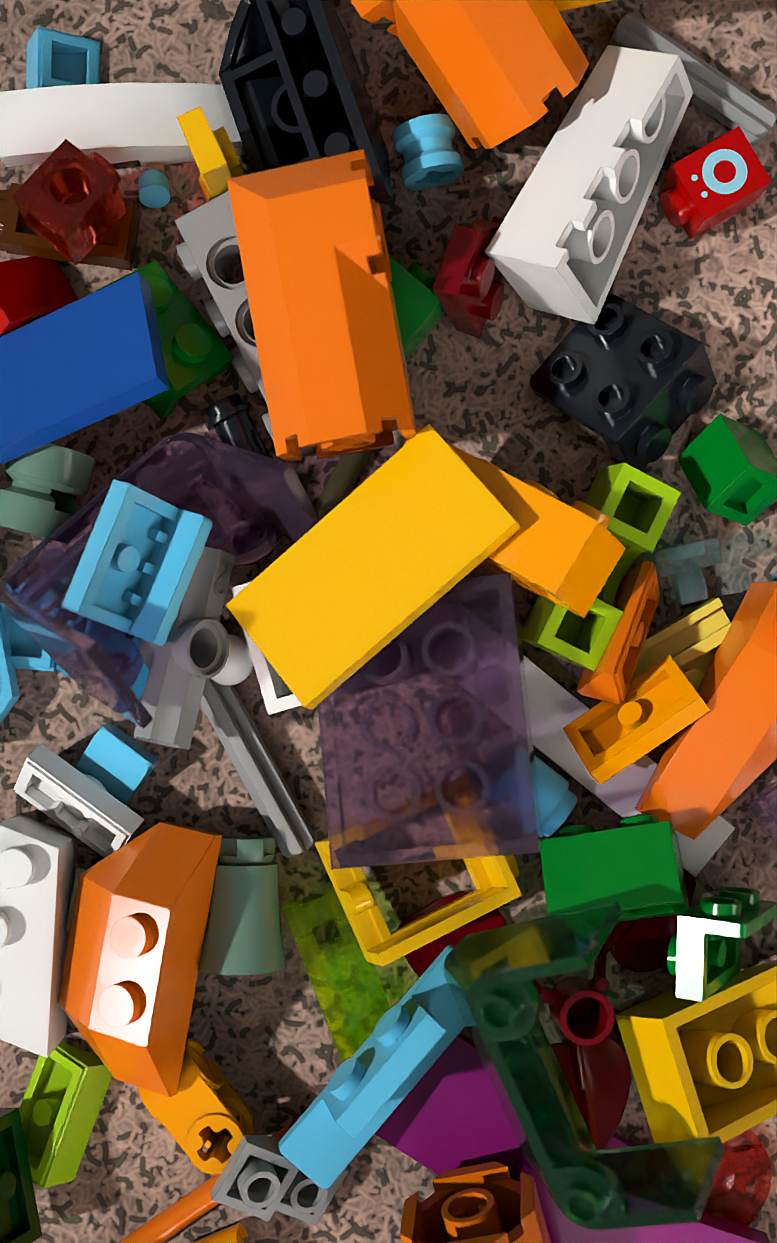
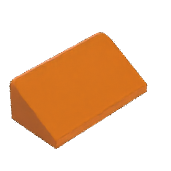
(638, 598)

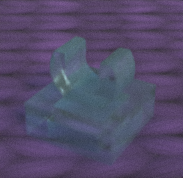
(683, 565)

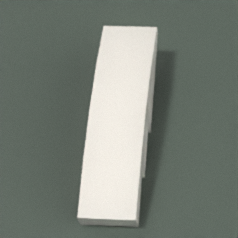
(110, 118)

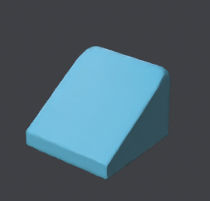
(61, 59)
(117, 762)

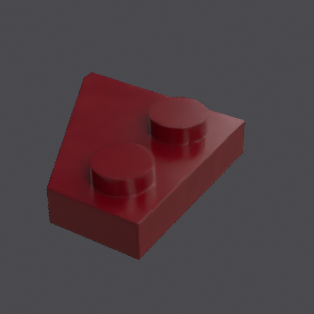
(468, 279)

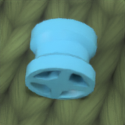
(428, 151)

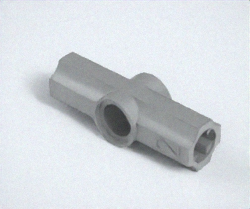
(192, 652)

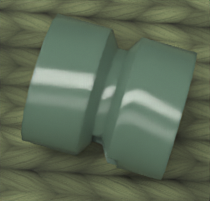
(44, 489)

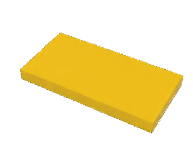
(371, 567)

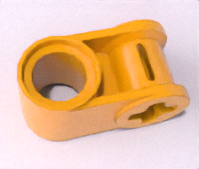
(202, 1105)

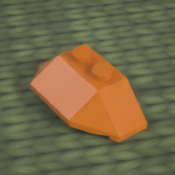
(140, 952)

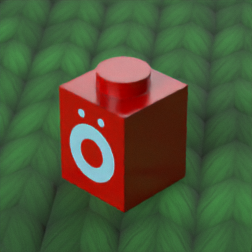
(713, 184)

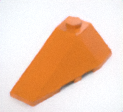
(737, 738)

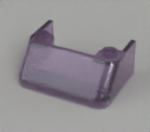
(251, 507)

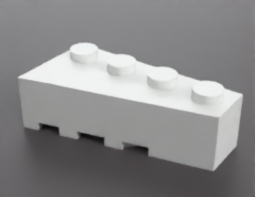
(592, 184)

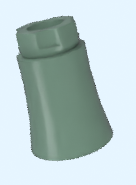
(244, 911)

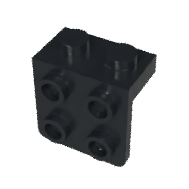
(627, 380)

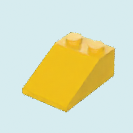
(706, 1062)

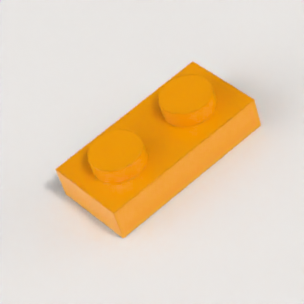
(654, 710)

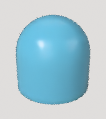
(153, 188)

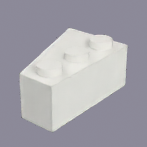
(34, 910)

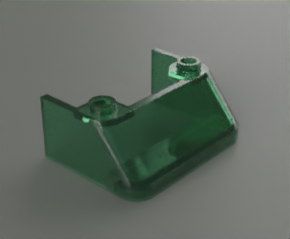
(496, 997)

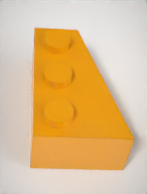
(558, 549)

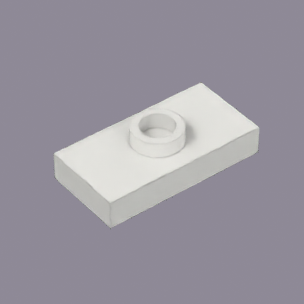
(76, 802)

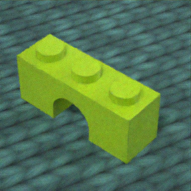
(638, 516)

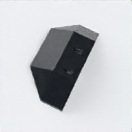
(299, 88)

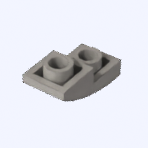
(264, 1181)

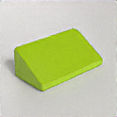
(61, 1112)

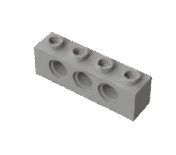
(207, 253)

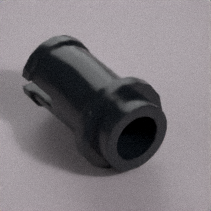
(235, 425)

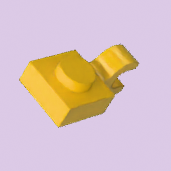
(211, 152)

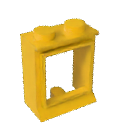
(494, 886)

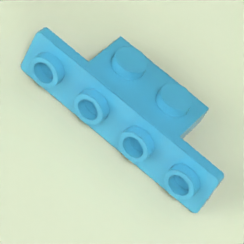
(375, 1078)

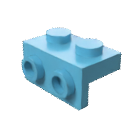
(137, 563)

